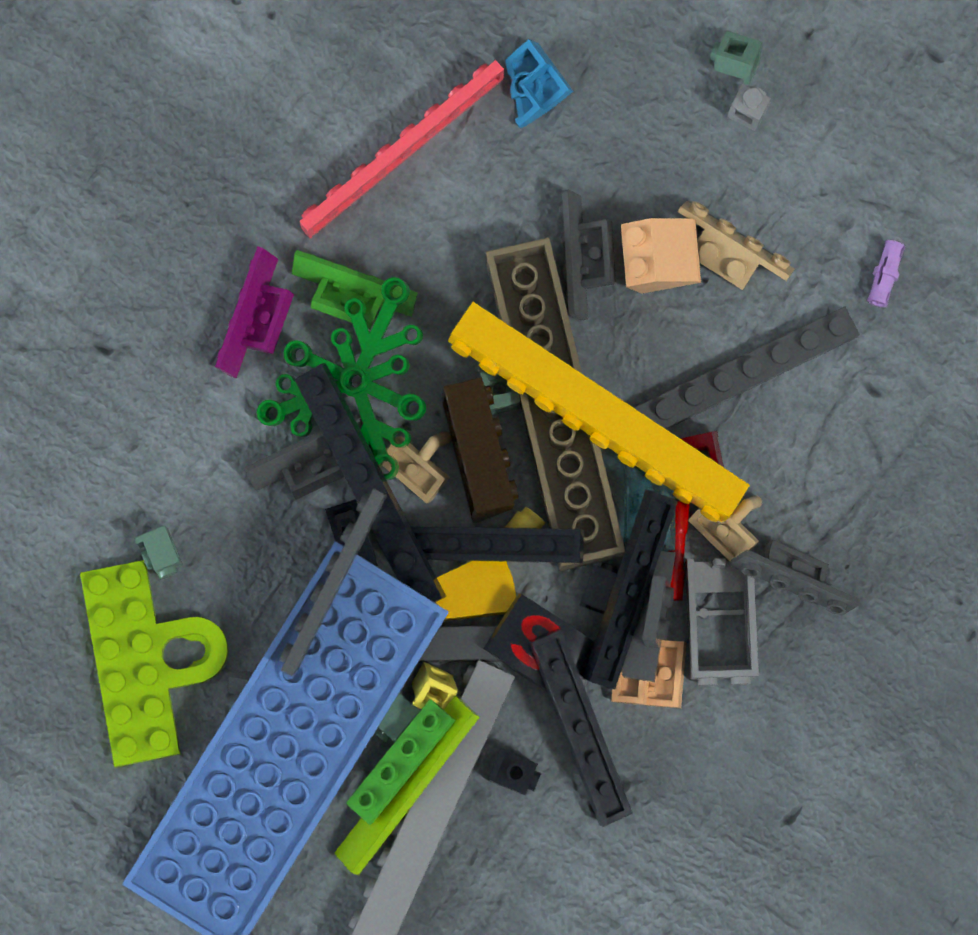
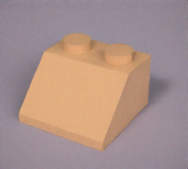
(660, 254)

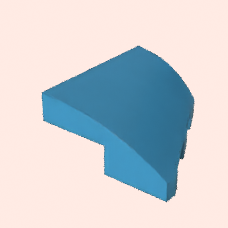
(535, 82)

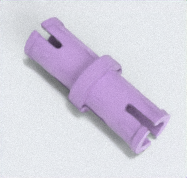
(886, 273)

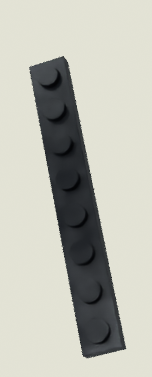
(365, 475)

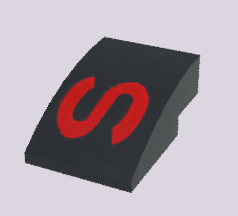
(528, 621)

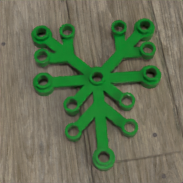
(371, 344)

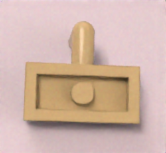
(415, 466)
(730, 536)

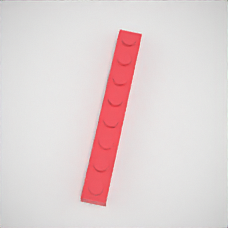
(391, 156)

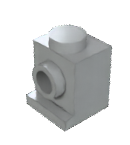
(749, 106)

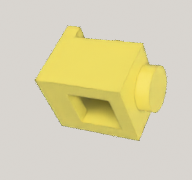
(434, 685)

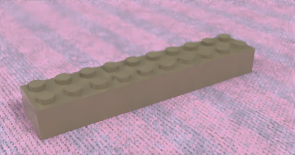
(564, 459)

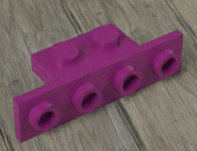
(257, 315)

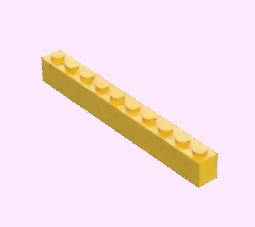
(597, 413)

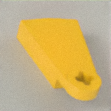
(477, 590)

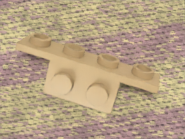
(730, 252)

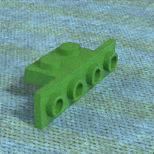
(341, 283)
(400, 761)

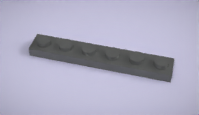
(325, 593)

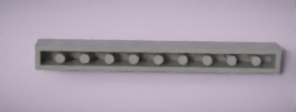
(429, 815)

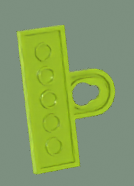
(132, 662)

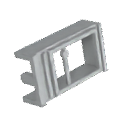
(720, 577)

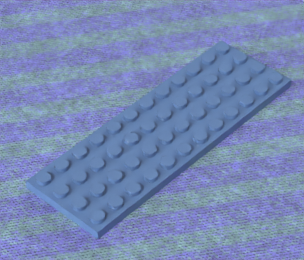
(284, 753)

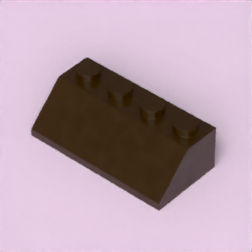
(477, 449)

